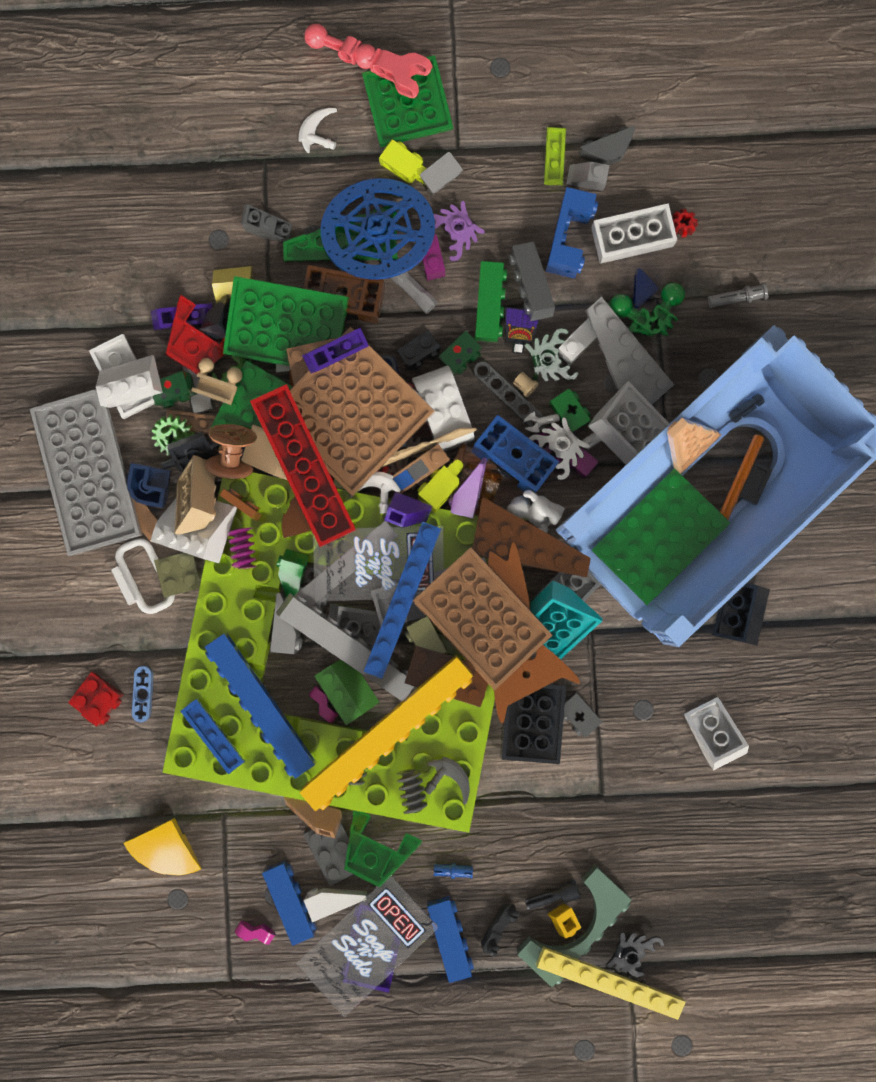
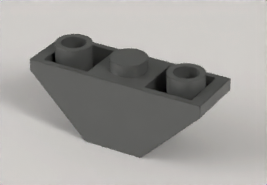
(608, 148)
(264, 224)

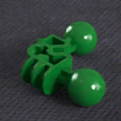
(672, 295)

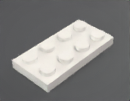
(114, 353)

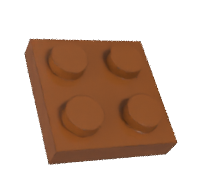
(236, 499)

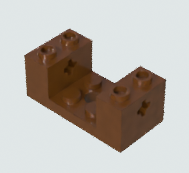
(363, 294)

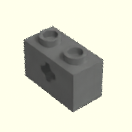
(589, 719)

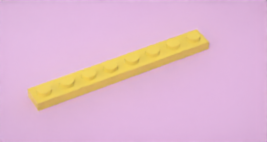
(610, 983)

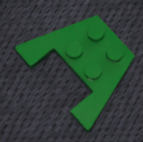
(371, 859)

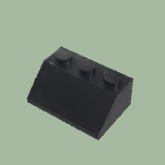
(742, 615)

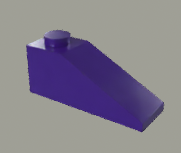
(163, 317)
(335, 350)

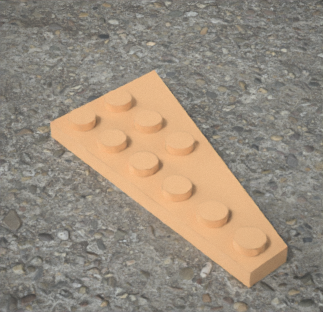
(688, 442)

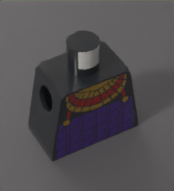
(519, 329)

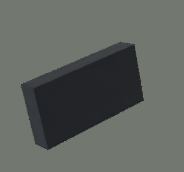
(755, 483)

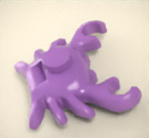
(459, 227)

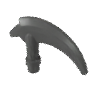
(452, 769)

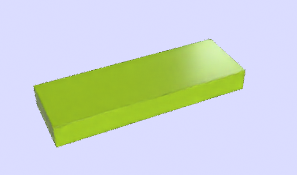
(554, 156)

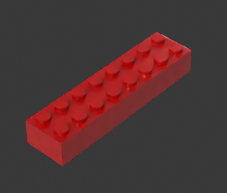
(303, 465)

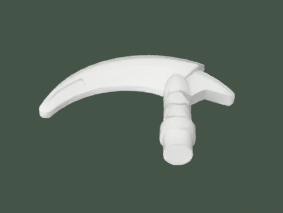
(308, 128)
(385, 483)

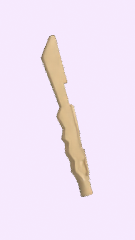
(428, 445)

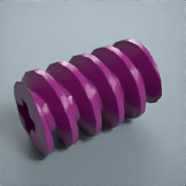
(242, 548)

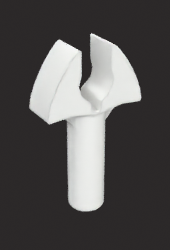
(540, 421)

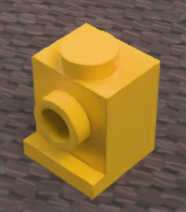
(564, 920)

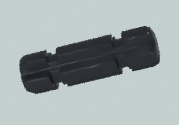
(746, 408)

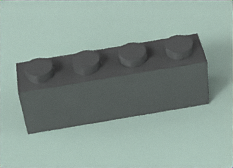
(532, 281)

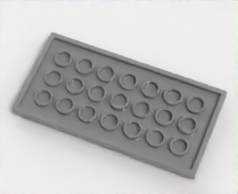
(85, 472)

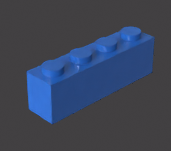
(289, 902)
(449, 939)

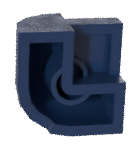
(148, 485)

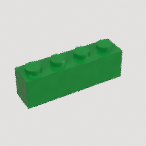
(489, 301)

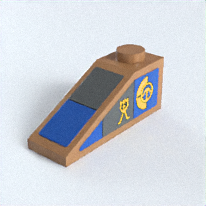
(420, 468)

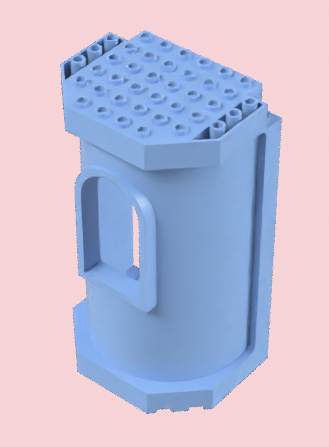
(818, 447)

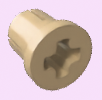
(525, 384)

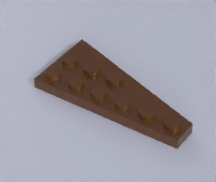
(536, 548)

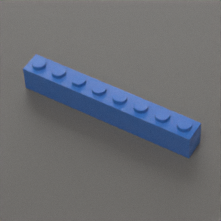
(402, 600)
(260, 705)

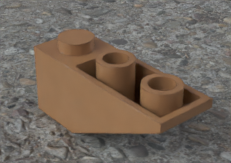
(322, 822)

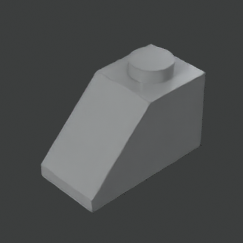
(588, 175)

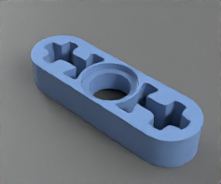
(139, 679)

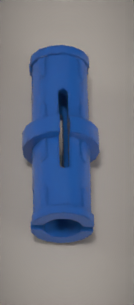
(453, 870)

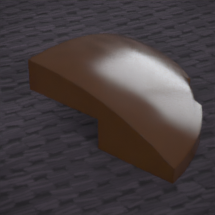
(294, 520)

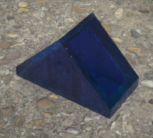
(643, 288)

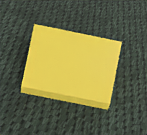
(223, 280)

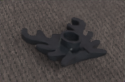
(629, 954)

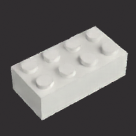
(634, 233)

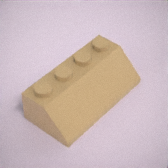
(194, 497)

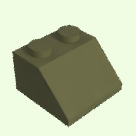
(425, 635)

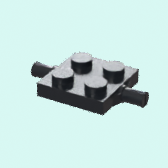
(184, 449)

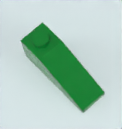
(292, 571)

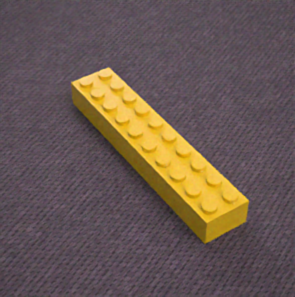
(385, 733)

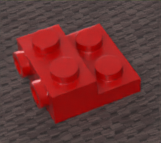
(96, 699)

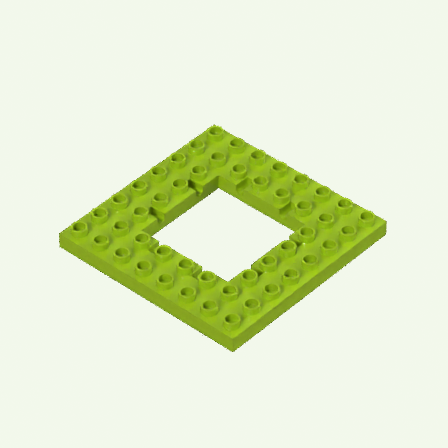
(244, 607)

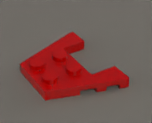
(187, 343)

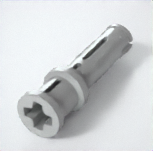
(747, 295)

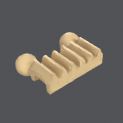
(216, 388)

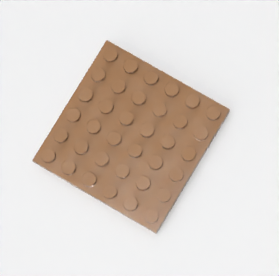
(359, 414)

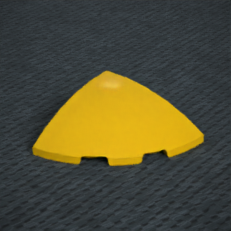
(164, 850)

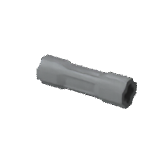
(416, 292)

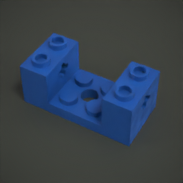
(577, 207)
(497, 445)

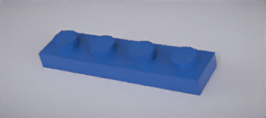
(212, 736)

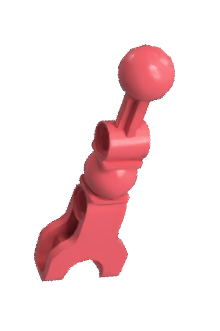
(381, 62)

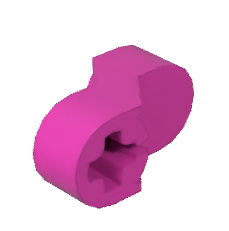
(325, 710)
(260, 932)

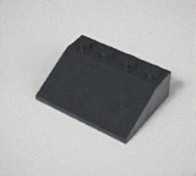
(535, 727)

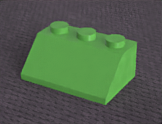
(347, 690)

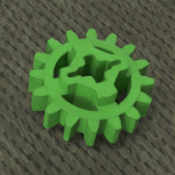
(165, 436)

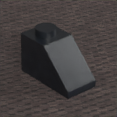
(216, 319)

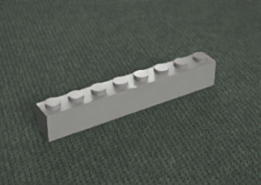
(340, 643)

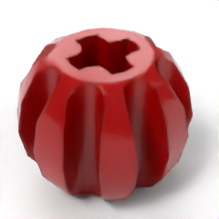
(684, 217)

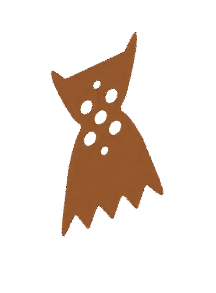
(546, 665)

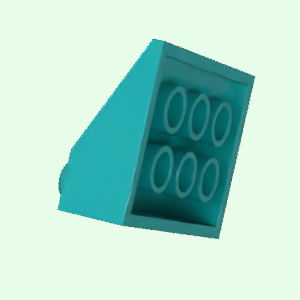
(564, 617)

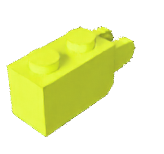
(402, 162)
(441, 486)

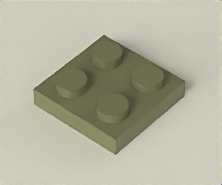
(177, 574)

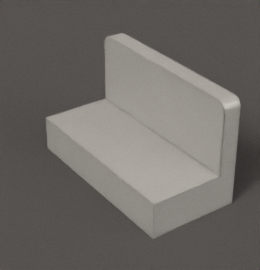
(441, 173)

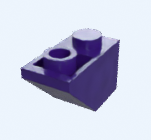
(407, 511)

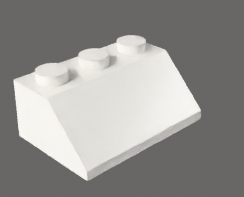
(128, 382)

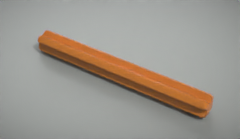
(741, 476)

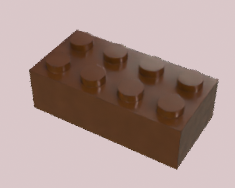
(427, 662)

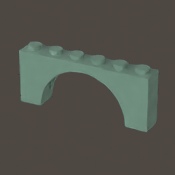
(608, 904)

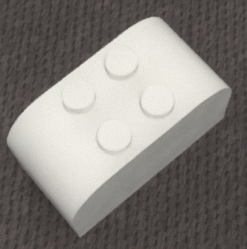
(442, 394)

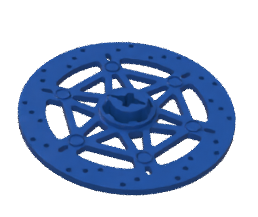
(378, 228)

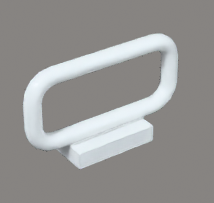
(127, 582)

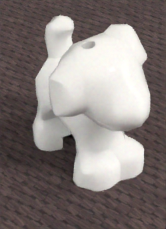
(538, 511)

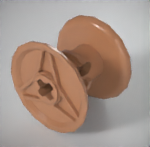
(229, 463)

